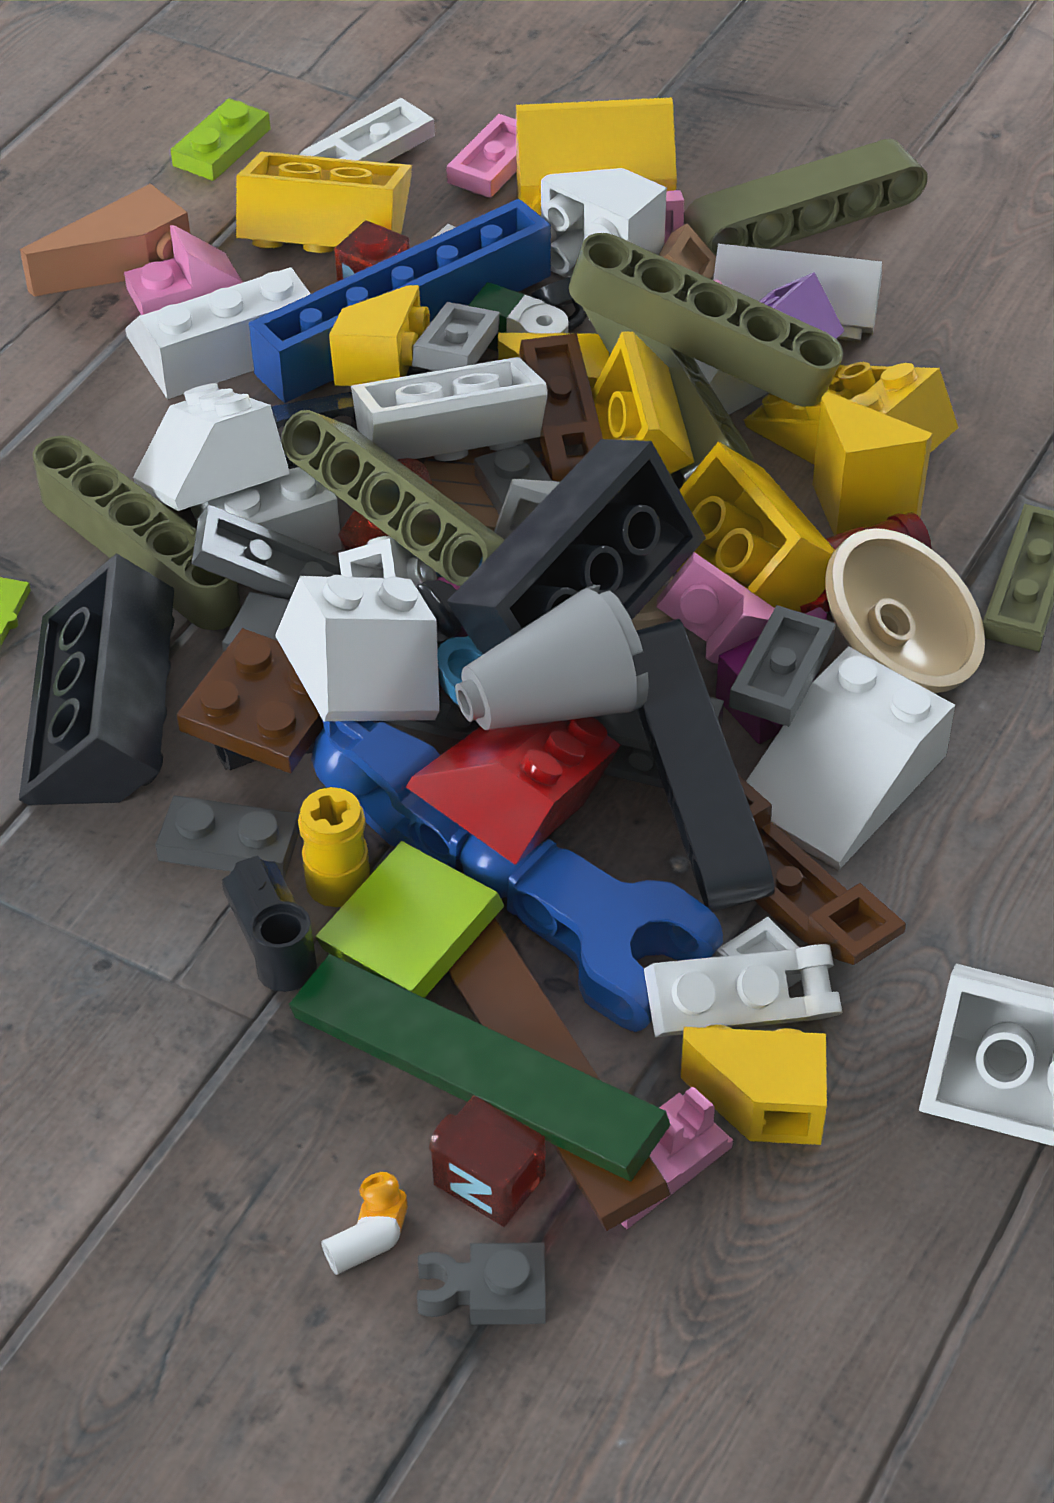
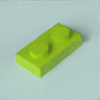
(220, 139)

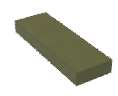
(1025, 586)

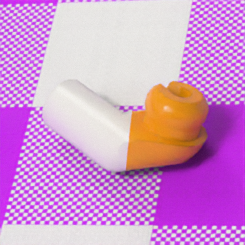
(377, 1224)

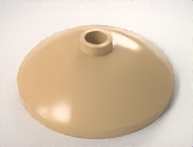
(905, 608)

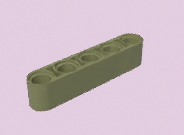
(809, 198)
(704, 319)
(700, 407)
(389, 495)
(134, 524)

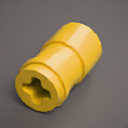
(333, 846)

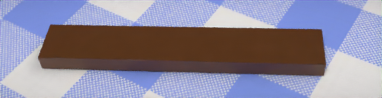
(512, 1003)

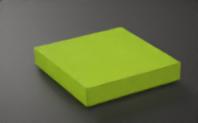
(410, 920)

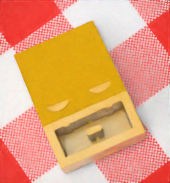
(898, 391)

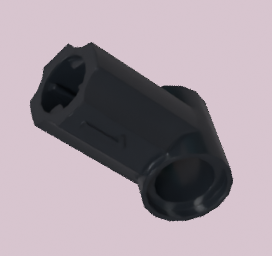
(272, 924)

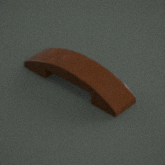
(814, 902)

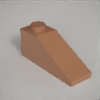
(104, 244)

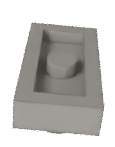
(455, 337)

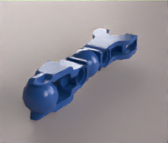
(551, 890)

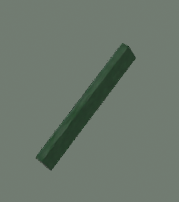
(474, 1060)

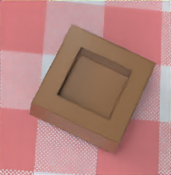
(689, 251)

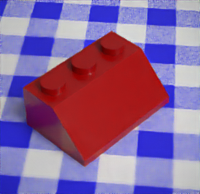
(517, 780)

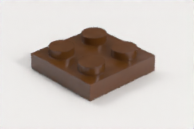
(253, 704)

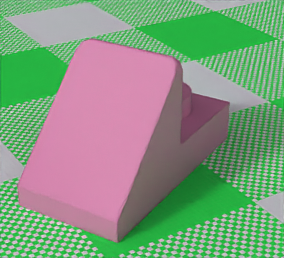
(190, 274)
(714, 606)

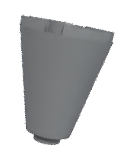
(558, 667)

